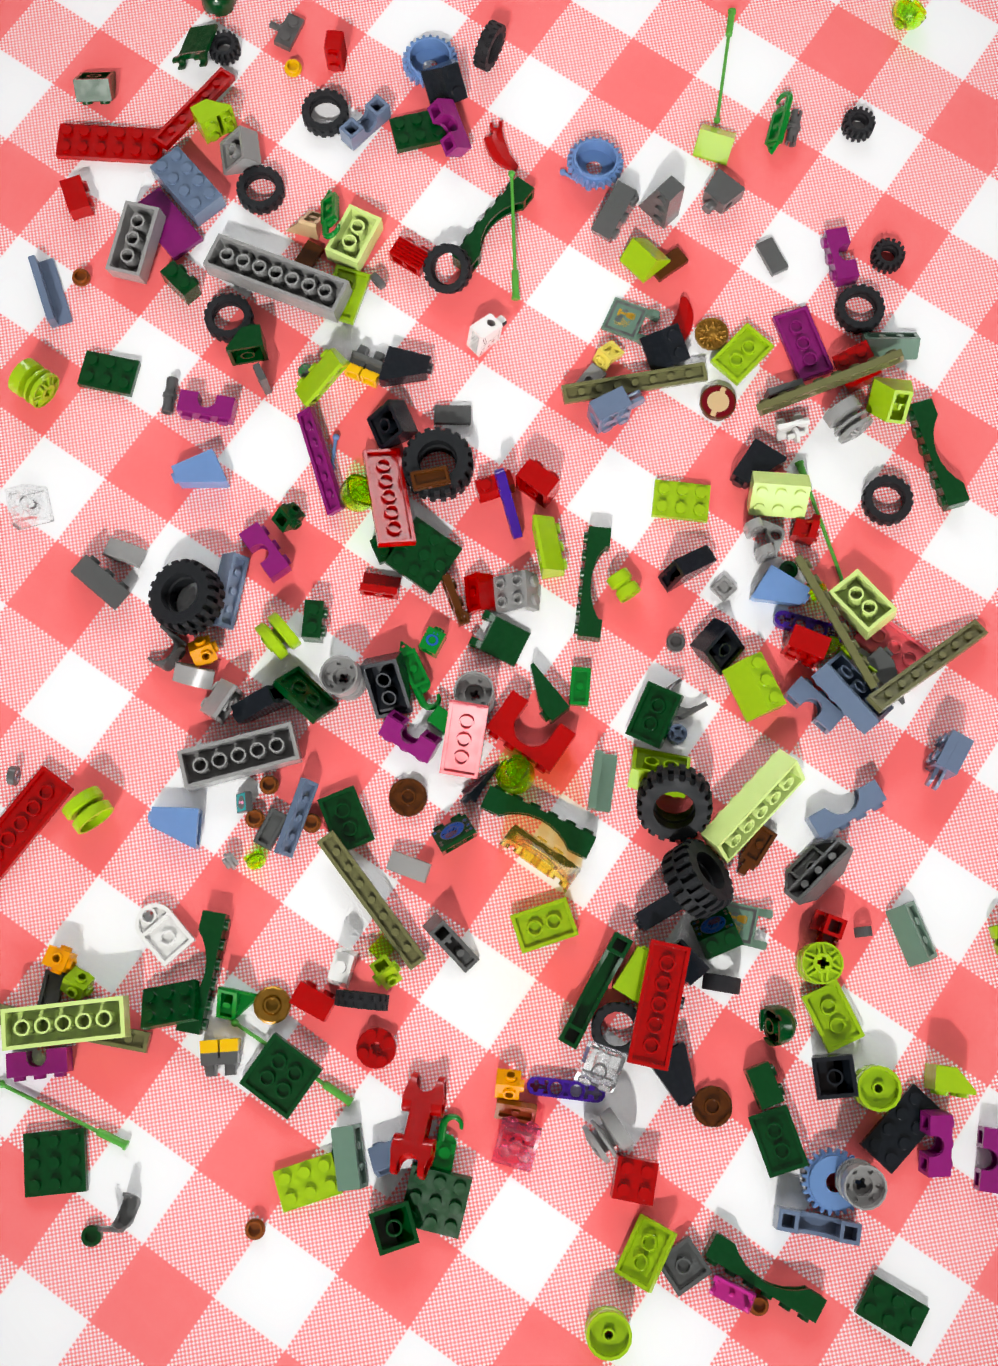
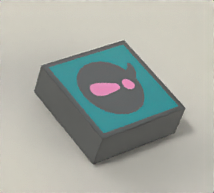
(244, 802)

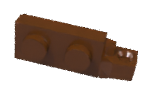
(455, 601)
(756, 850)

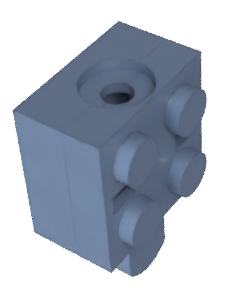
(613, 409)
(947, 757)

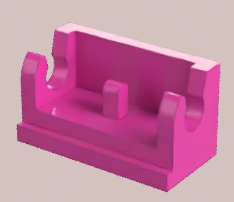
(732, 1293)

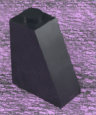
(404, 367)
(757, 458)
(687, 567)
(259, 704)
(656, 912)
(678, 1078)

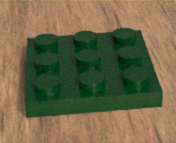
(427, 560)
(281, 1075)
(55, 1162)
(438, 1200)

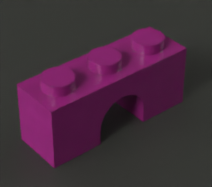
(444, 113)
(841, 271)
(221, 412)
(257, 538)
(395, 731)
(21, 1064)
(938, 1158)
(987, 1178)

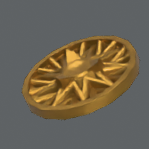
(711, 334)
(272, 1005)

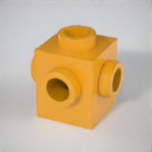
(203, 650)
(60, 959)
(508, 1084)

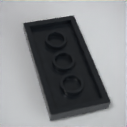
(898, 1129)

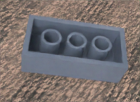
(188, 186)
(849, 691)

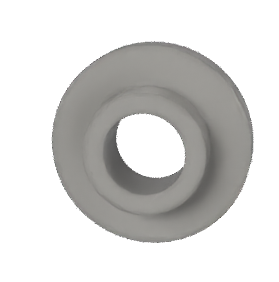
(230, 861)

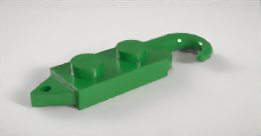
(779, 122)
(330, 214)
(417, 677)
(446, 1143)

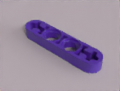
(508, 503)
(809, 622)
(565, 1092)

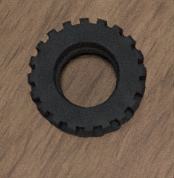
(439, 441)
(168, 587)
(670, 825)
(697, 878)

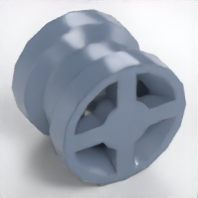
(679, 731)

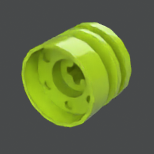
(33, 383)
(814, 973)

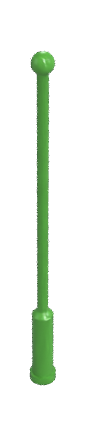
(729, 31)
(514, 273)
(801, 469)
(325, 1085)
(99, 1132)

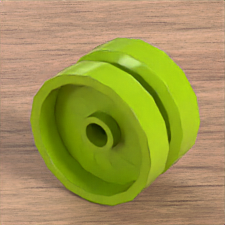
(277, 636)
(87, 810)
(886, 1094)
(610, 1346)

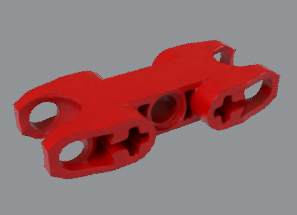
(415, 1140)

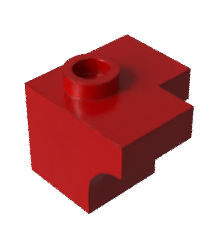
(805, 531)
(829, 927)

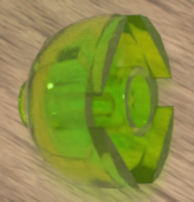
(908, 14)
(355, 493)
(515, 775)

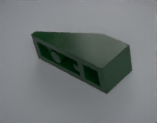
(549, 700)

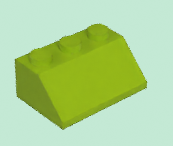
(321, 376)
(548, 546)
(754, 687)
(645, 760)

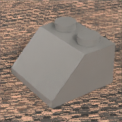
(240, 151)
(219, 701)

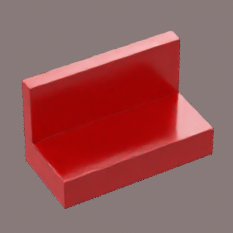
(380, 585)
(479, 592)

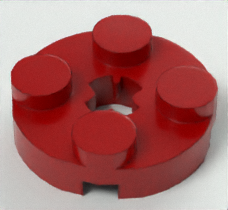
(365, 1052)

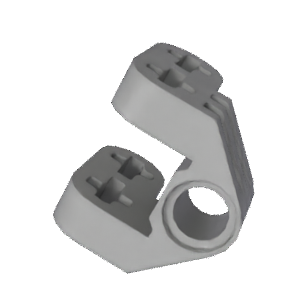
(767, 551)

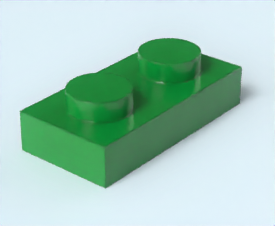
(579, 686)

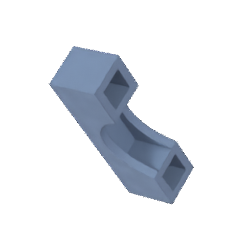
(866, 798)
(817, 1224)

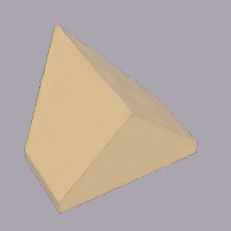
(308, 225)

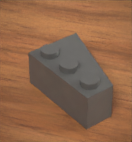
(664, 202)
(615, 212)
(101, 581)

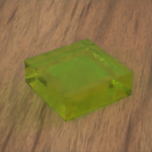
(381, 947)

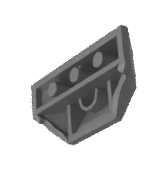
(817, 870)

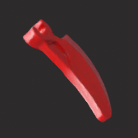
(498, 149)
(684, 317)

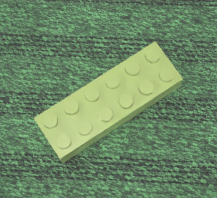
(753, 805)
(65, 1023)

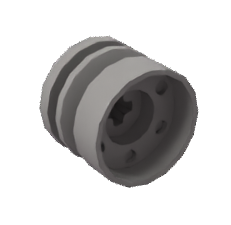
(846, 417)
(333, 677)
(474, 684)
(607, 1135)
(869, 1192)

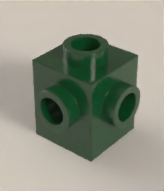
(288, 517)

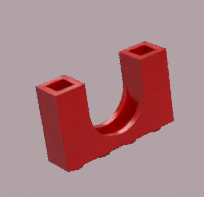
(543, 756)

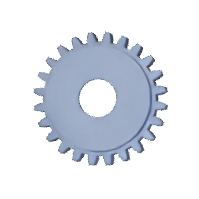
(423, 50)
(597, 151)
(815, 1181)

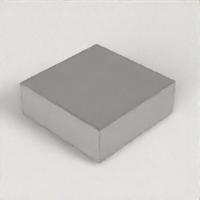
(723, 588)

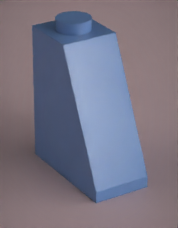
(200, 472)
(780, 589)
(178, 823)

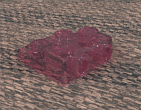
(516, 1144)

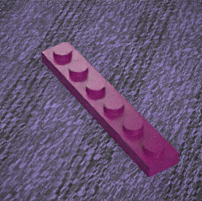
(320, 460)

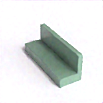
(884, 341)
(602, 782)
(911, 934)
(349, 1157)

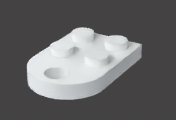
(164, 934)

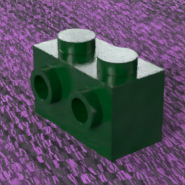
(180, 282)
(314, 621)

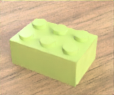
(355, 238)
(778, 494)
(862, 604)

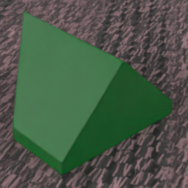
(232, 1002)

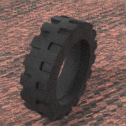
(489, 45)
(318, 98)
(254, 174)
(430, 263)
(864, 292)
(223, 301)
(896, 484)
(361, 1000)
(599, 1017)

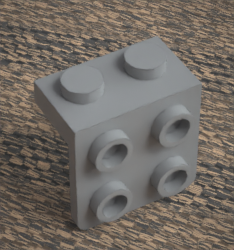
(516, 591)

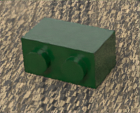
(764, 1085)

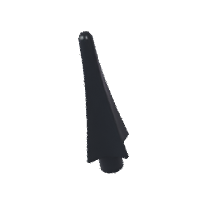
(474, 790)

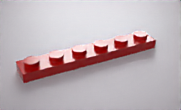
(183, 119)

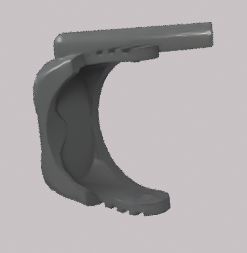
(177, 653)
(685, 712)
(125, 1215)

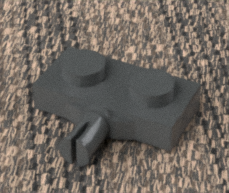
(287, 31)

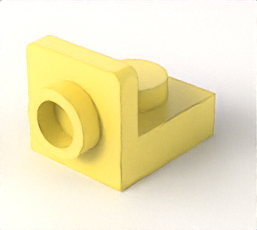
(607, 355)

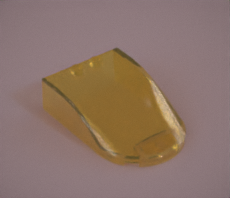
(541, 856)

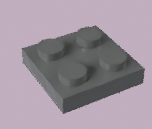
(685, 1266)

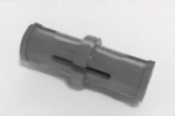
(793, 127)
(169, 395)

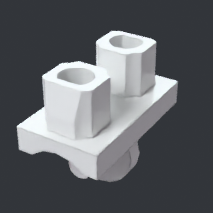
(792, 430)

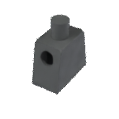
(721, 193)

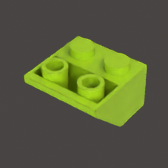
(213, 119)
(890, 399)
(946, 1079)

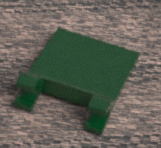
(196, 45)
(502, 639)

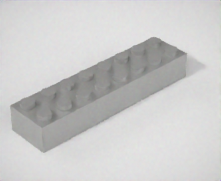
(278, 277)

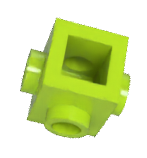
(386, 972)
(77, 983)

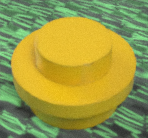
(293, 68)

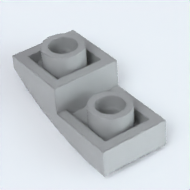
(125, 552)
(193, 676)
(408, 866)

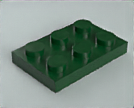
(415, 132)
(109, 373)
(305, 694)
(654, 715)
(346, 817)
(170, 1004)
(778, 1141)
(891, 1310)

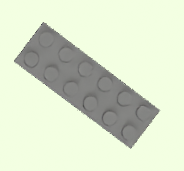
(239, 756)

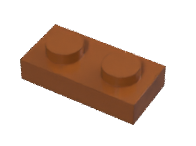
(522, 1110)

